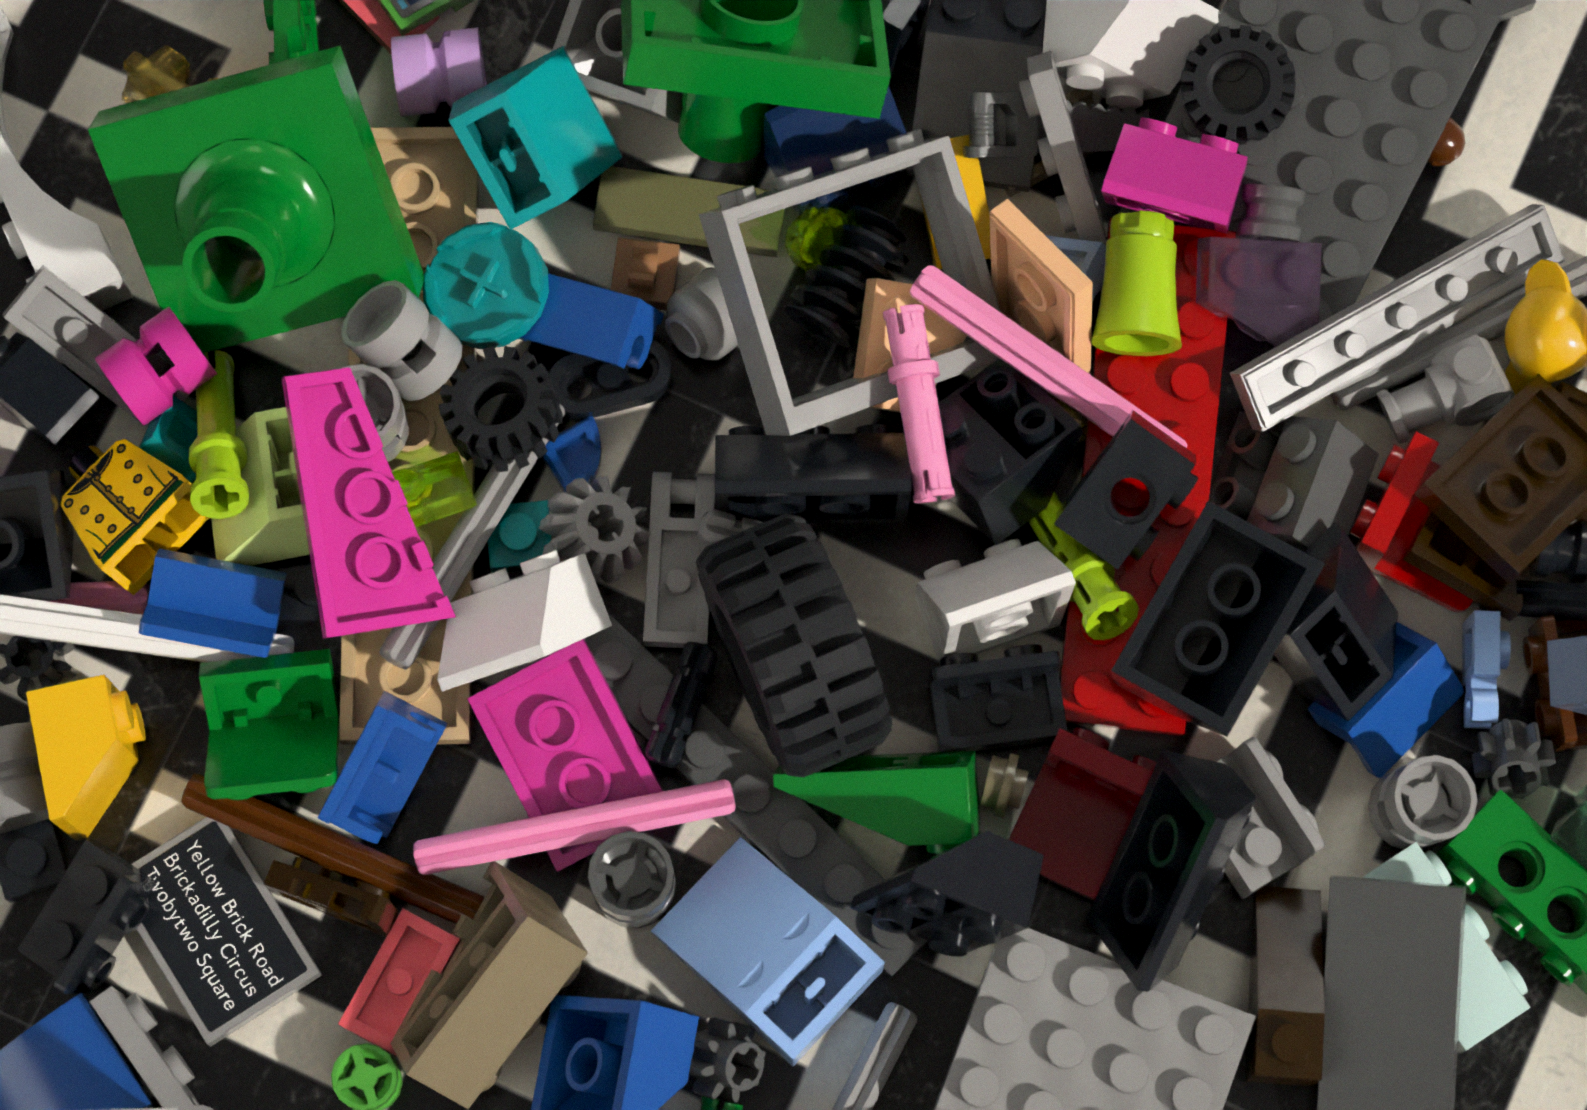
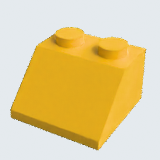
(84, 748)

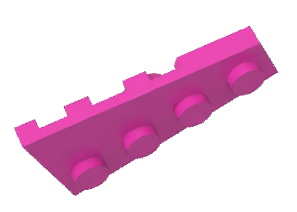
(357, 524)

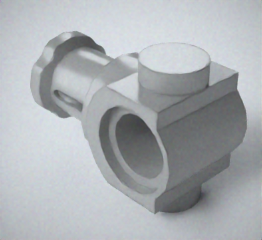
(1459, 385)

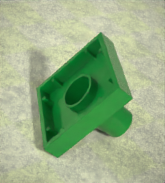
(751, 56)
(257, 199)

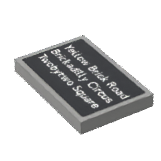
(219, 931)

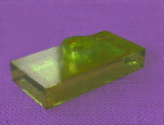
(436, 488)

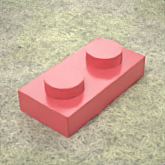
(396, 978)

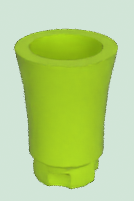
(1139, 287)

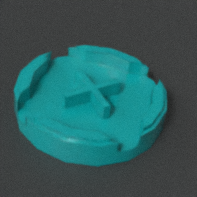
(486, 285)

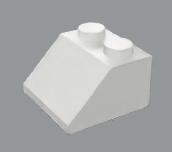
(1125, 46)
(520, 618)

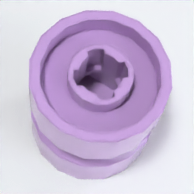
(436, 71)

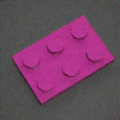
(564, 740)

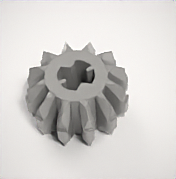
(608, 517)

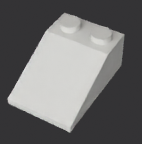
(993, 599)

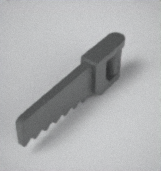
(1095, 126)

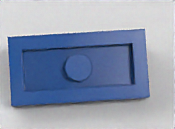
(213, 603)
(1402, 709)

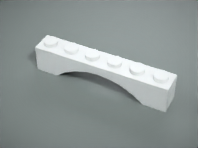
(49, 231)

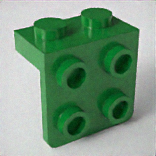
(270, 724)

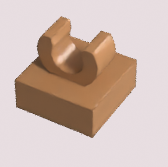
(646, 270)

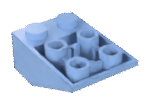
(769, 950)

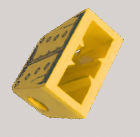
(128, 510)

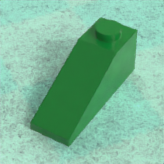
(901, 796)

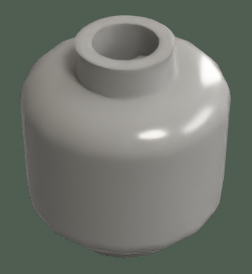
(700, 319)

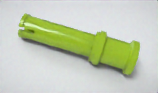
(217, 452)
(1095, 586)

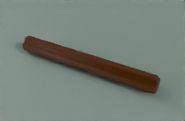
(335, 852)

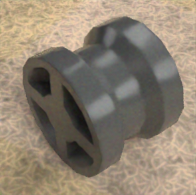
(1271, 212)

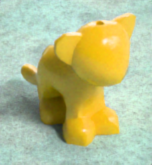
(1546, 329)

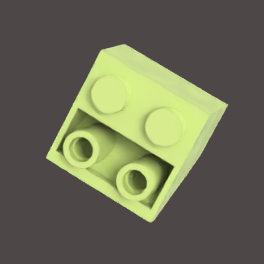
(273, 520)

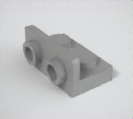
(1279, 829)

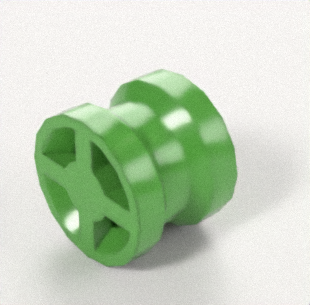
(352, 1071)

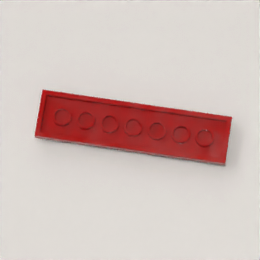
(1183, 396)

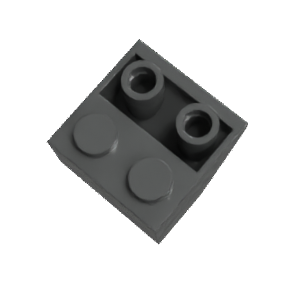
(1293, 477)

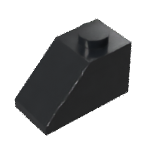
(40, 389)

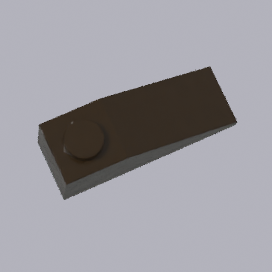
(1286, 988)

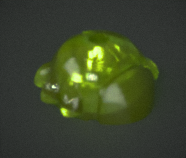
(810, 233)

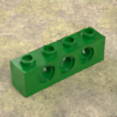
(1551, 875)

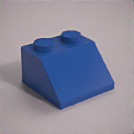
(612, 1055)

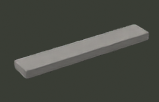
(1395, 318)

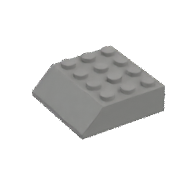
(1077, 1035)

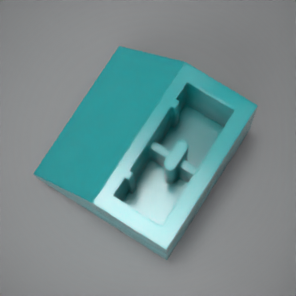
(534, 137)

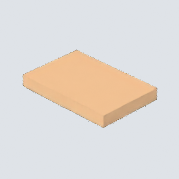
(1040, 285)

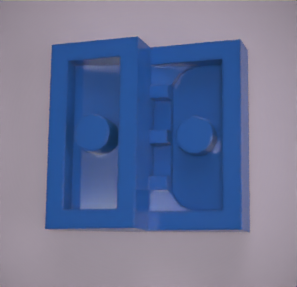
(68, 1065)

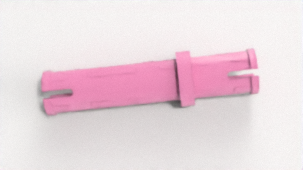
(914, 377)

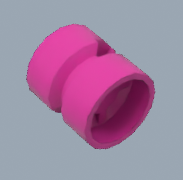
(137, 379)

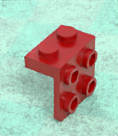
(1392, 523)

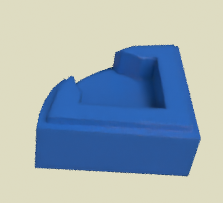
(575, 453)

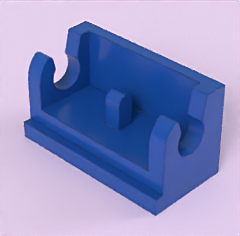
(596, 323)
(382, 769)

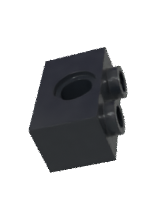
(1135, 452)

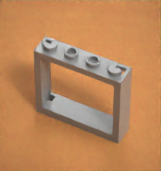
(955, 243)

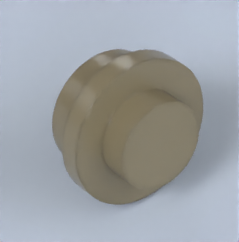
(1003, 784)

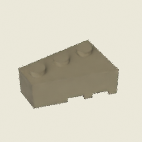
(491, 991)

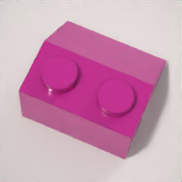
(1175, 176)

